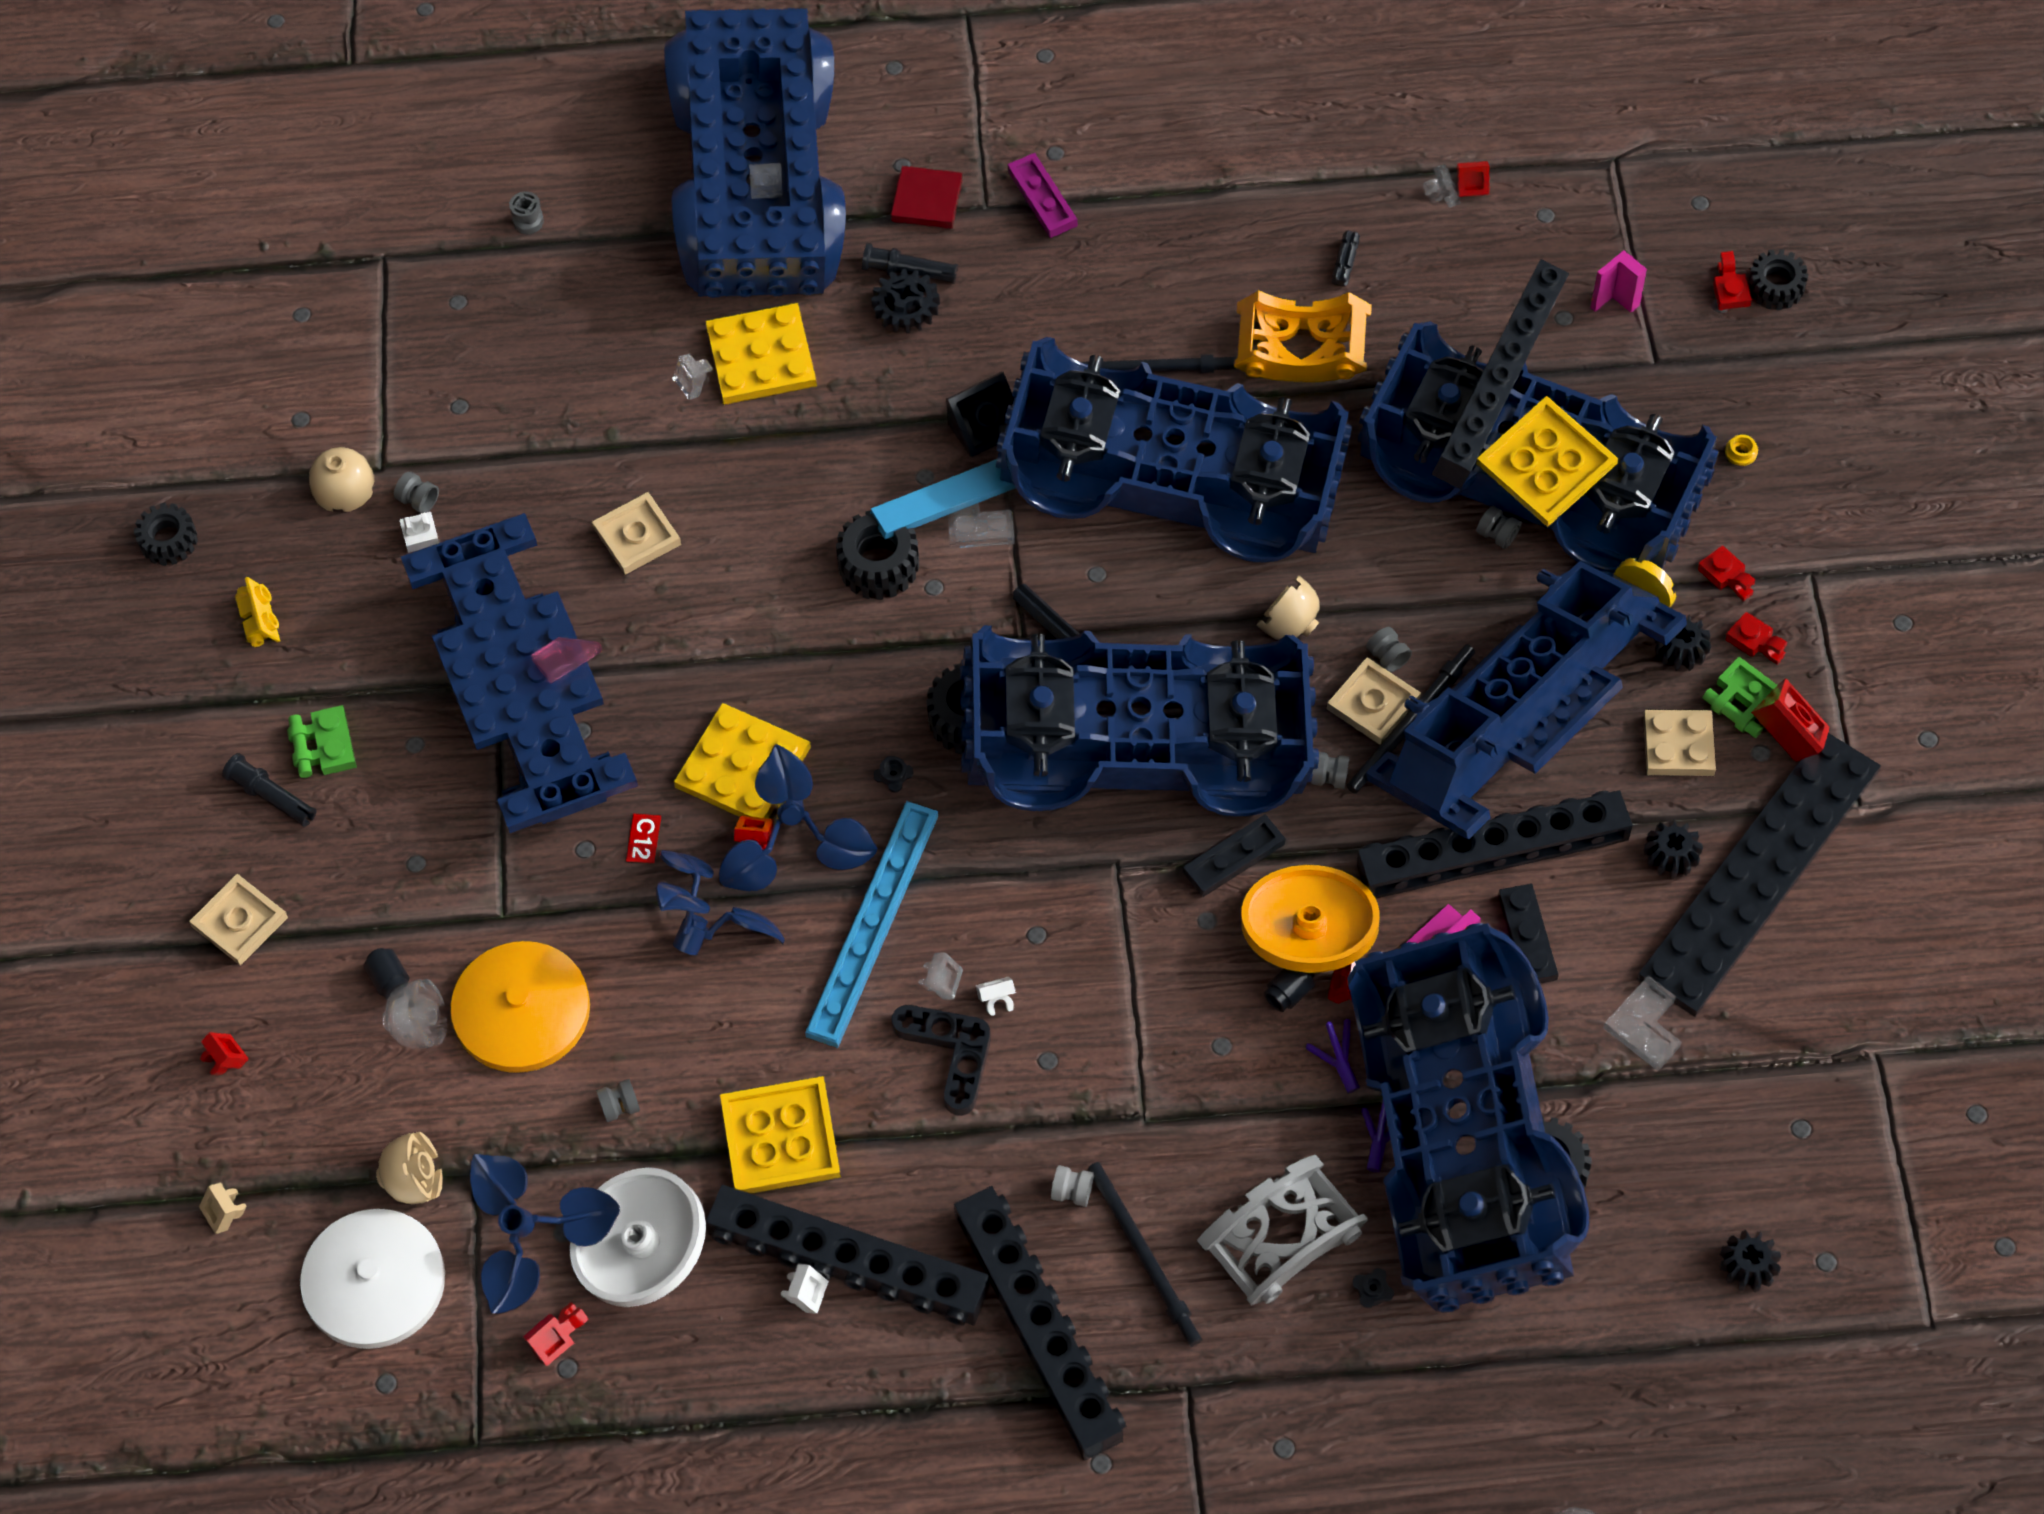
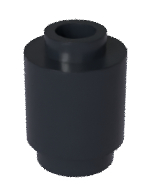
(385, 971)
(1288, 988)

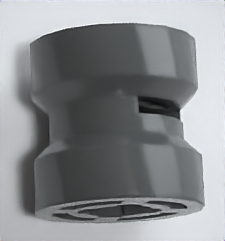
(526, 212)
(417, 493)
(1498, 527)
(1388, 649)
(1331, 771)
(609, 1100)

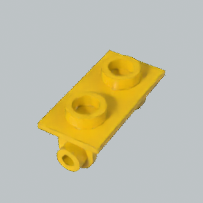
(255, 601)

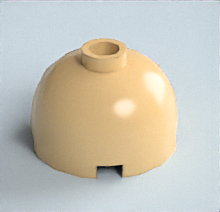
(341, 479)
(1292, 611)
(408, 1169)

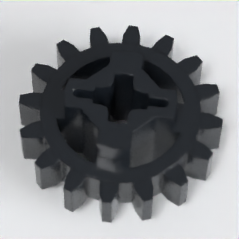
(905, 301)

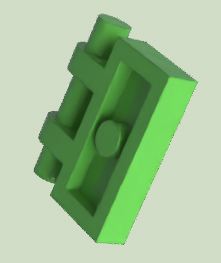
(1745, 685)
(332, 740)

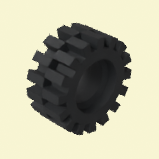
(1782, 265)
(161, 519)

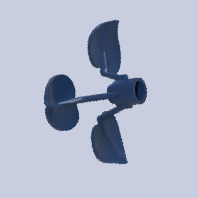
(787, 782)
(693, 927)
(495, 1185)

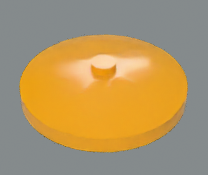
(1310, 918)
(520, 1006)

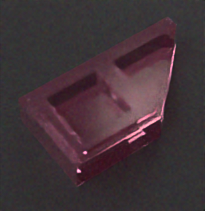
(564, 656)

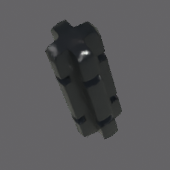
(1345, 258)

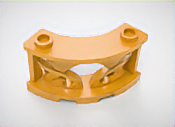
(1327, 362)

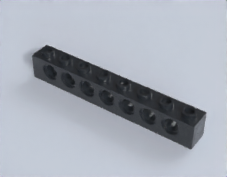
(1500, 374)
(1482, 858)
(735, 1206)
(1089, 1435)

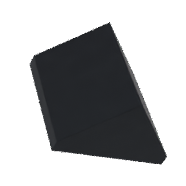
(980, 413)

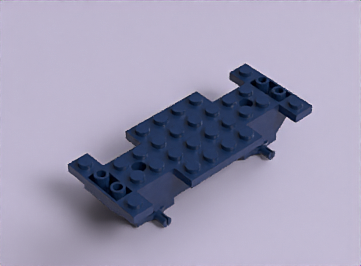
(502, 687)
(1522, 695)

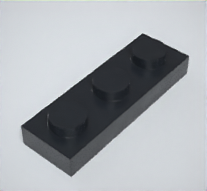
(1234, 855)
(1528, 929)

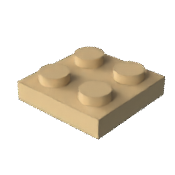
(636, 533)
(1372, 700)
(1679, 742)
(238, 919)

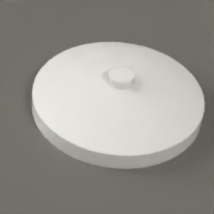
(649, 1243)
(372, 1278)

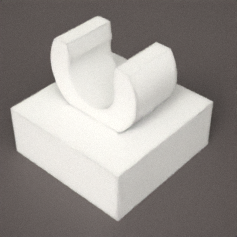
(419, 531)
(994, 991)
(806, 1288)

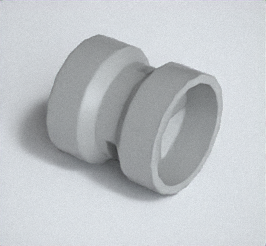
(1072, 1185)

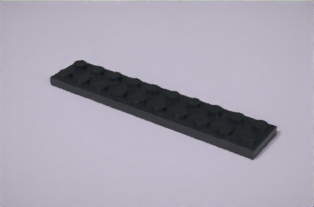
(1759, 873)

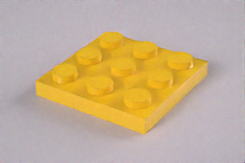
(761, 353)
(1547, 461)
(728, 759)
(780, 1135)

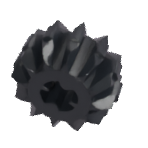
(1687, 647)
(1673, 860)
(1757, 1252)

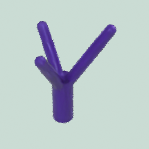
(1341, 1064)
(1378, 1138)

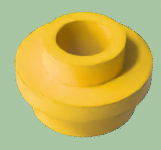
(1743, 443)

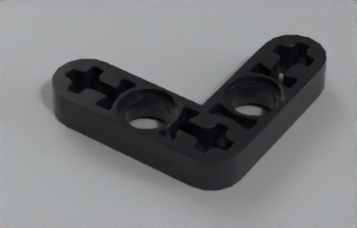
(963, 1047)

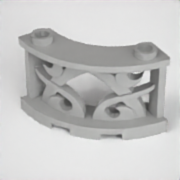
(1303, 1181)

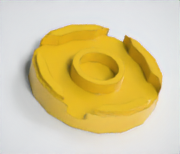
(1649, 578)

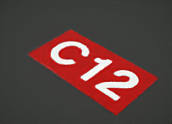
(643, 838)

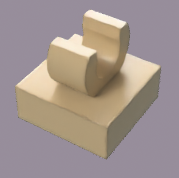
(219, 1208)

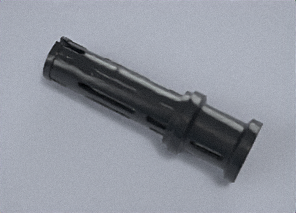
(895, 261)
(257, 782)

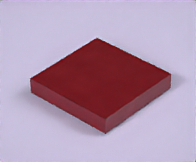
(927, 197)

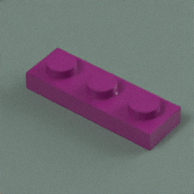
(1042, 195)

